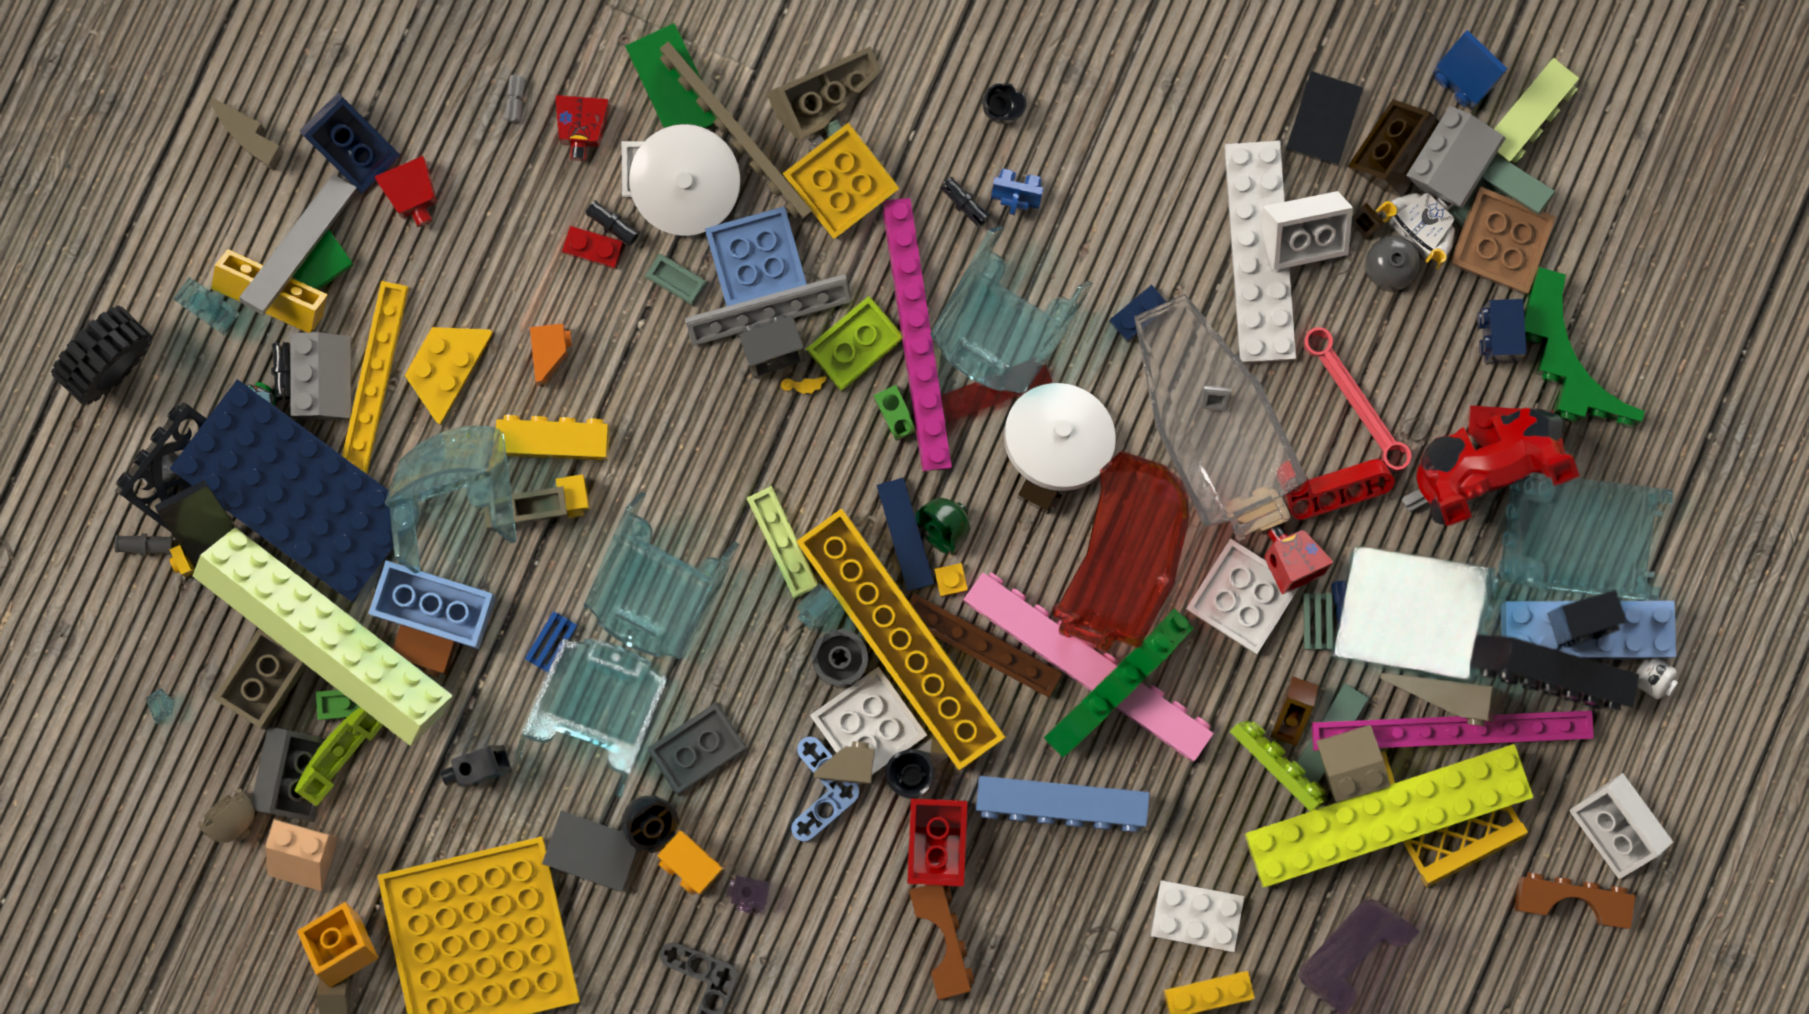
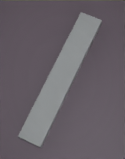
(297, 244)
(791, 302)

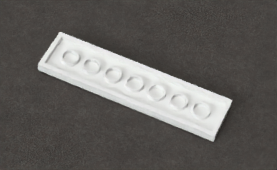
(1261, 293)

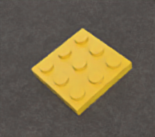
(841, 180)

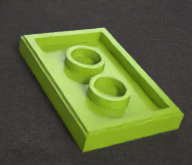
(855, 343)

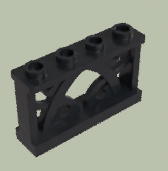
(154, 454)

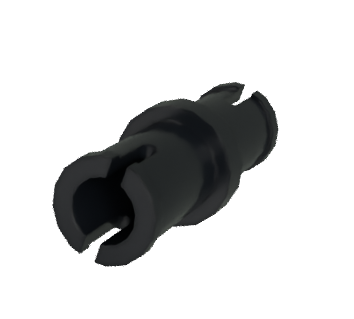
(965, 202)
(612, 223)
(281, 370)

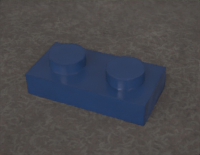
(1124, 319)

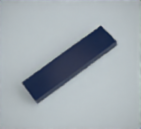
(905, 534)

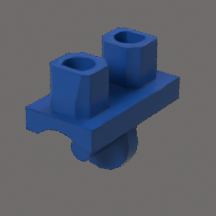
(1016, 193)

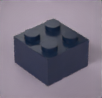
(1502, 331)

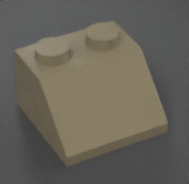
(1353, 763)
(849, 765)

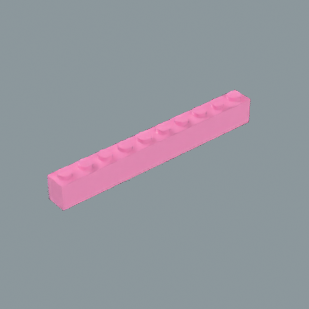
(1086, 665)

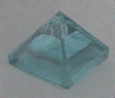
(160, 705)

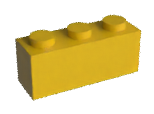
(1209, 993)

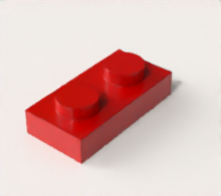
(592, 247)

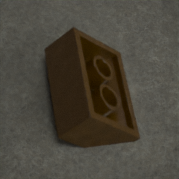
(1394, 146)

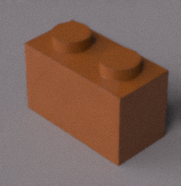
(425, 650)

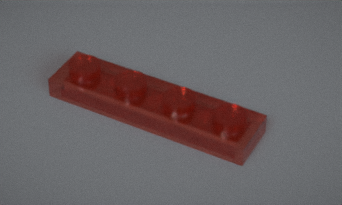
(978, 397)

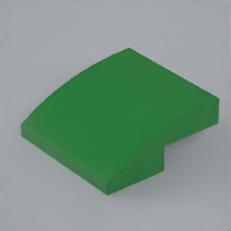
(323, 263)

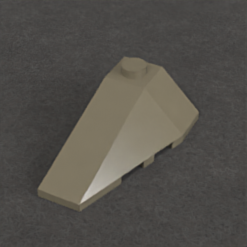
(817, 97)
(1465, 700)

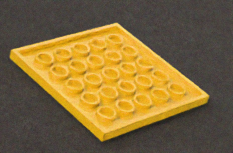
(480, 933)

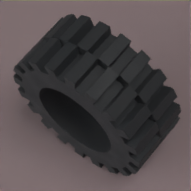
(101, 355)

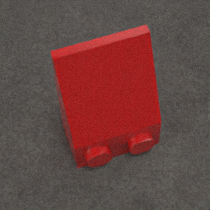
(937, 842)

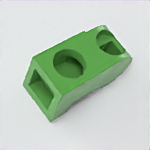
(894, 412)

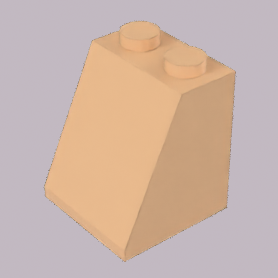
(299, 854)

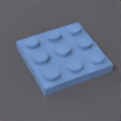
(755, 256)

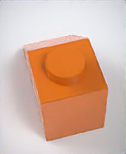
(549, 349)

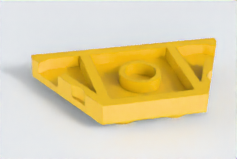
(445, 366)

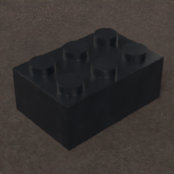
(1587, 619)

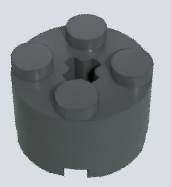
(835, 643)

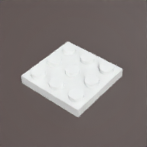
(1240, 597)
(870, 714)

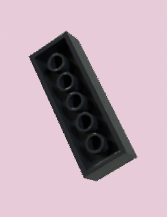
(1553, 672)

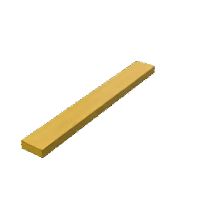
(375, 374)

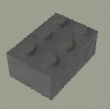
(772, 345)

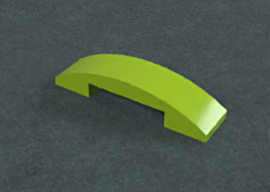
(333, 754)

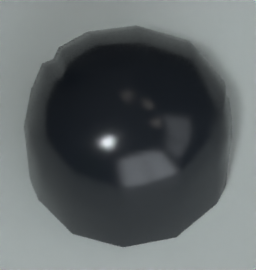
(1003, 103)

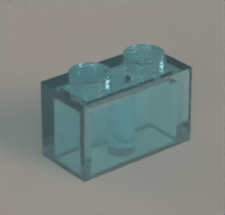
(206, 306)
(817, 608)

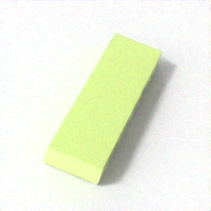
(782, 542)

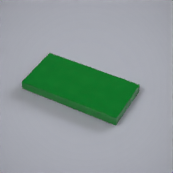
(666, 94)

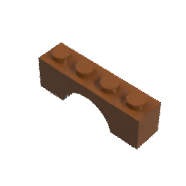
(1610, 907)
(950, 975)

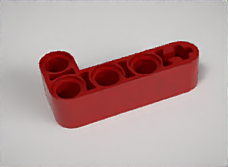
(1369, 480)

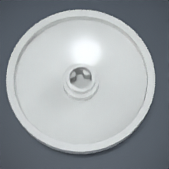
(684, 179)
(1059, 436)

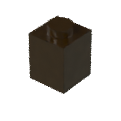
(1038, 496)

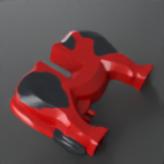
(1456, 472)

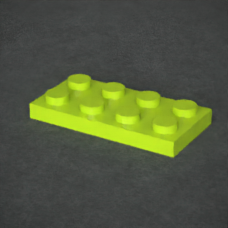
(1273, 758)

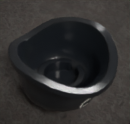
(910, 773)

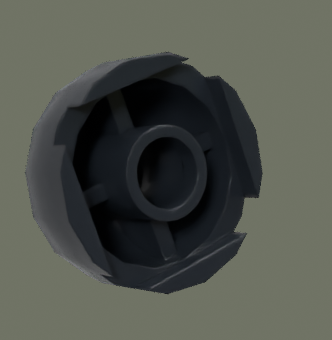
(649, 823)

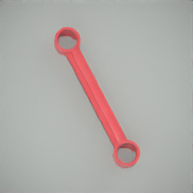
(1356, 398)

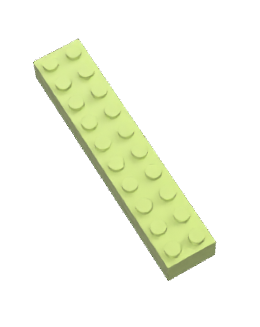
(322, 636)

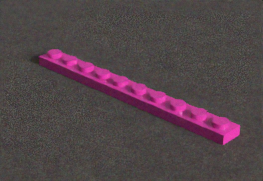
(916, 335)
(1456, 731)

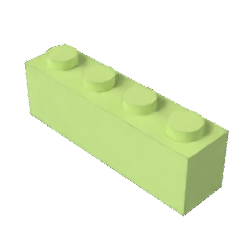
(1535, 107)

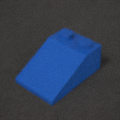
(1469, 71)

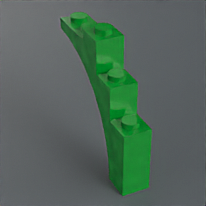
(1558, 360)
(1119, 683)

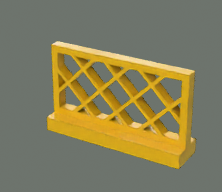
(1469, 854)

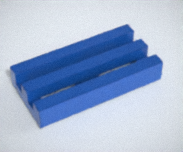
(563, 621)

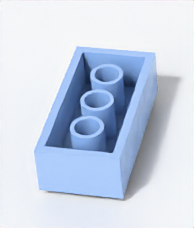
(432, 605)

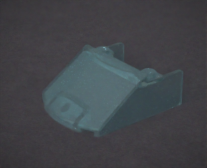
(995, 332)
(443, 463)
(649, 594)
(599, 698)

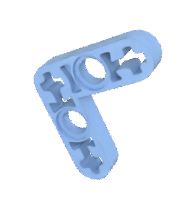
(831, 796)

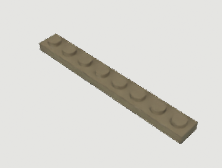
(726, 123)

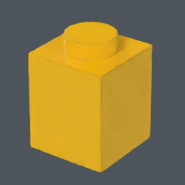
(575, 494)

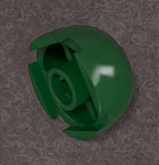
(945, 522)

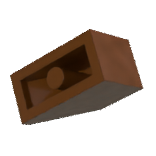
(1294, 711)

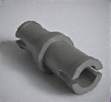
(143, 544)

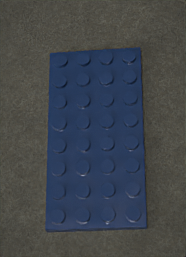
(291, 489)

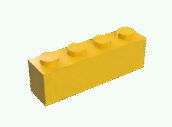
(295, 305)
(555, 439)

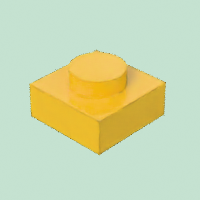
(181, 562)
(951, 579)

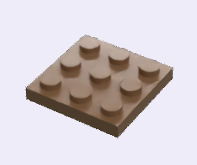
(1502, 241)

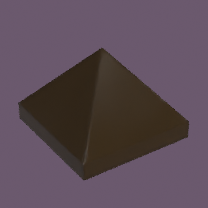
(1367, 221)

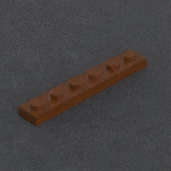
(986, 647)

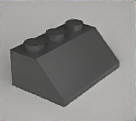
(279, 771)

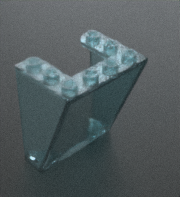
(1581, 536)
(1413, 614)

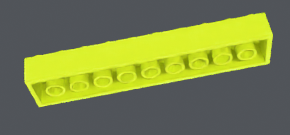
(1388, 815)

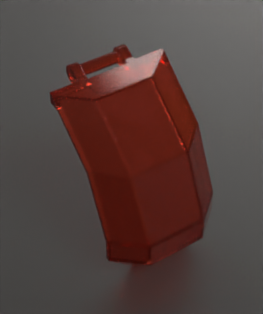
(1129, 554)

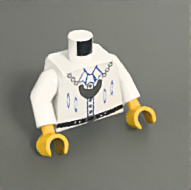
(1423, 223)

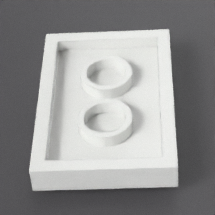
(1197, 916)

